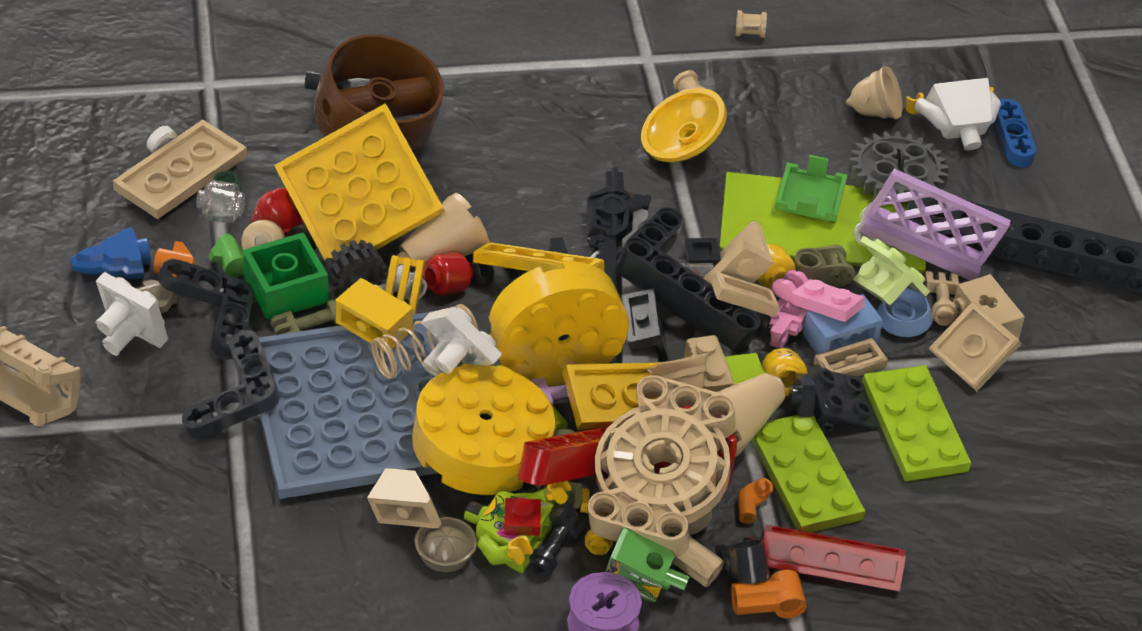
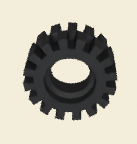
(350, 258)

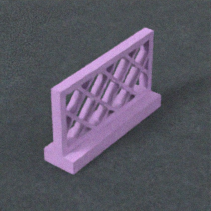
(924, 240)

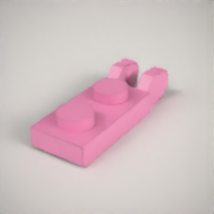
(818, 296)

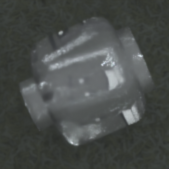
(221, 202)

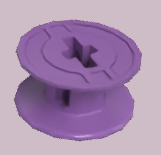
(604, 604)

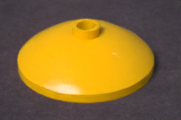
(684, 125)

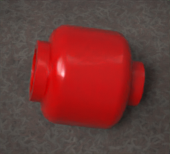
(448, 273)

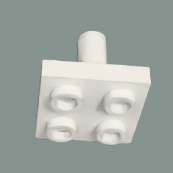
(128, 315)
(457, 342)

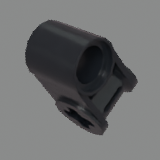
(744, 560)

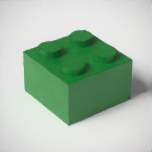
(285, 275)

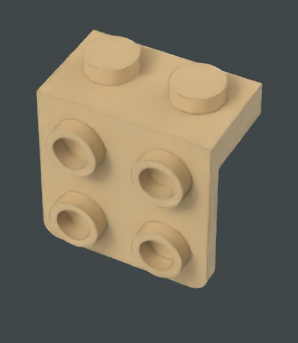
(744, 256)

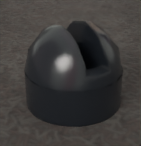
(482, 279)

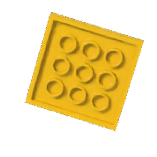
(360, 185)

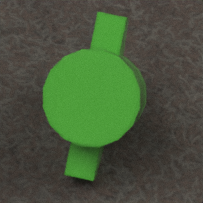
(228, 255)

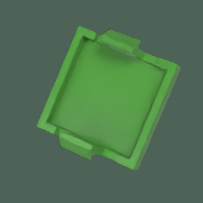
(811, 190)

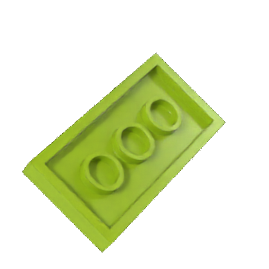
(916, 423)
(807, 474)

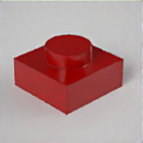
(522, 516)

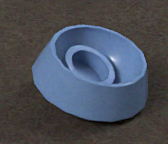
(907, 315)

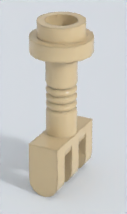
(944, 310)

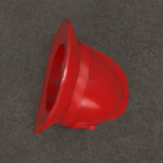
(278, 208)

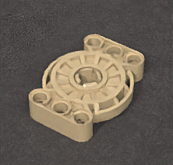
(658, 434)

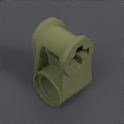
(823, 265)

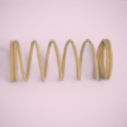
(381, 364)

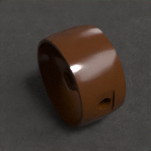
(398, 76)

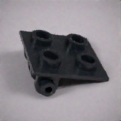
(840, 399)

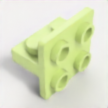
(887, 274)

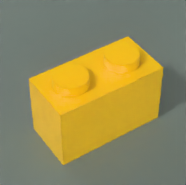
(373, 313)

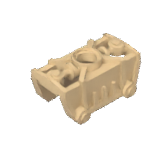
(34, 385)

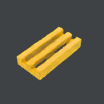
(407, 263)

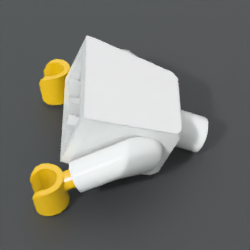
(959, 109)

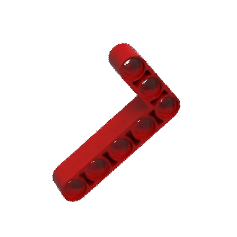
(563, 458)

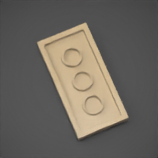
(179, 169)

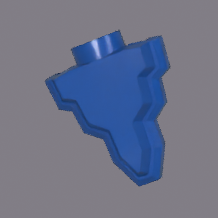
(117, 256)

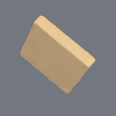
(975, 346)

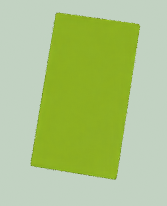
(754, 199)

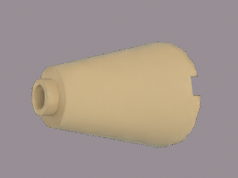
(449, 232)
(754, 404)

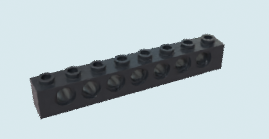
(1056, 247)

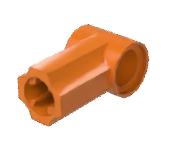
(778, 594)

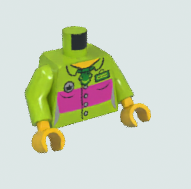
(512, 549)

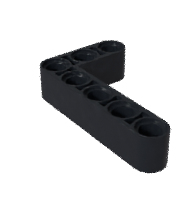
(677, 287)

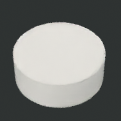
(160, 138)

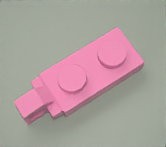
(787, 321)

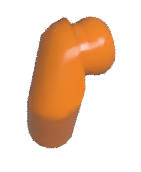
(751, 497)

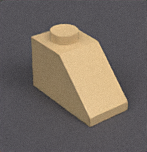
(402, 500)

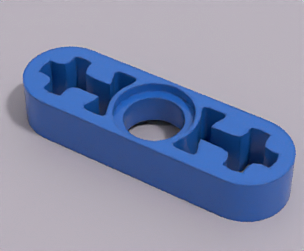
(1010, 142)

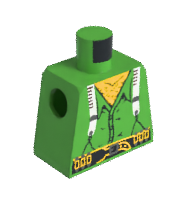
(645, 565)

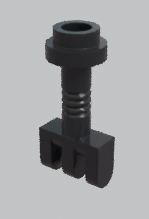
(567, 527)

